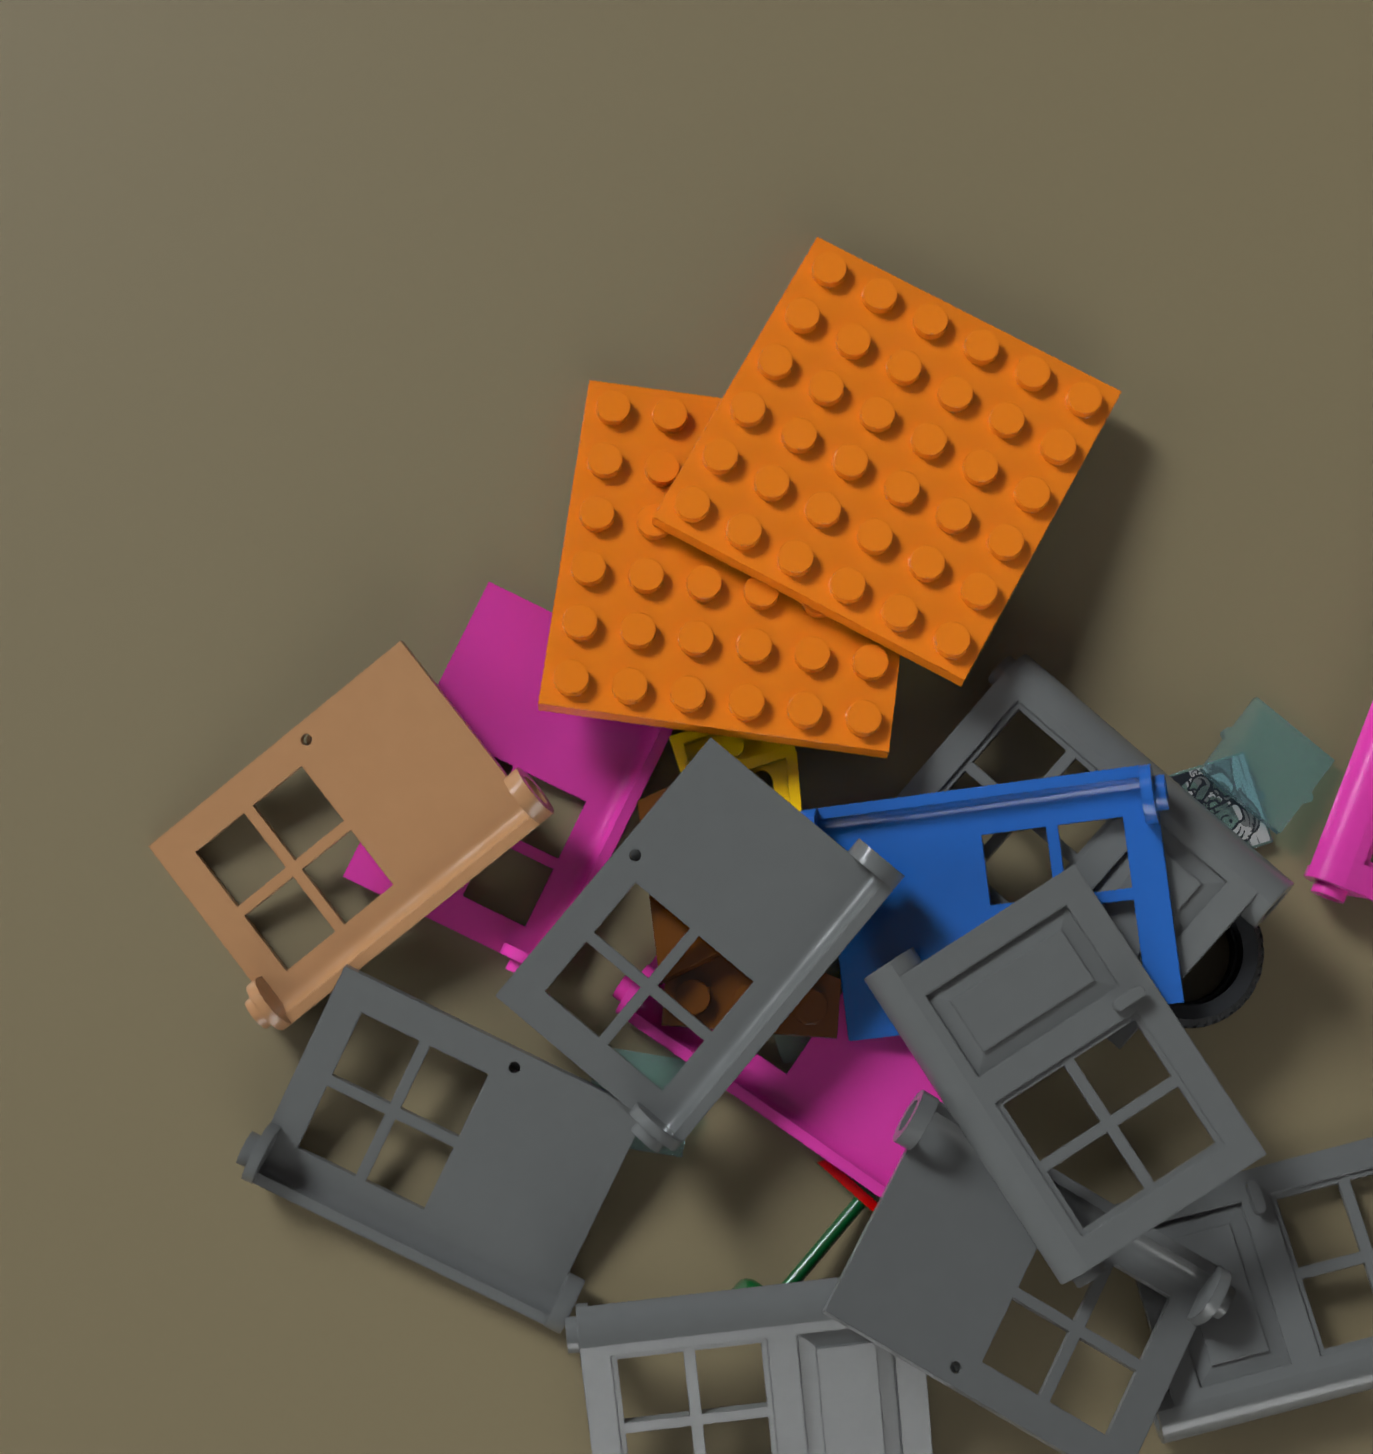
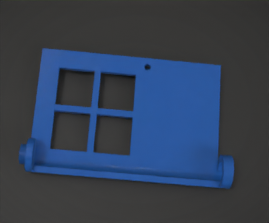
(946, 884)

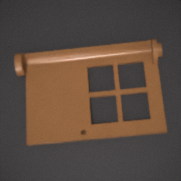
(408, 788)

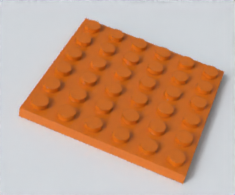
(887, 460)
(672, 633)

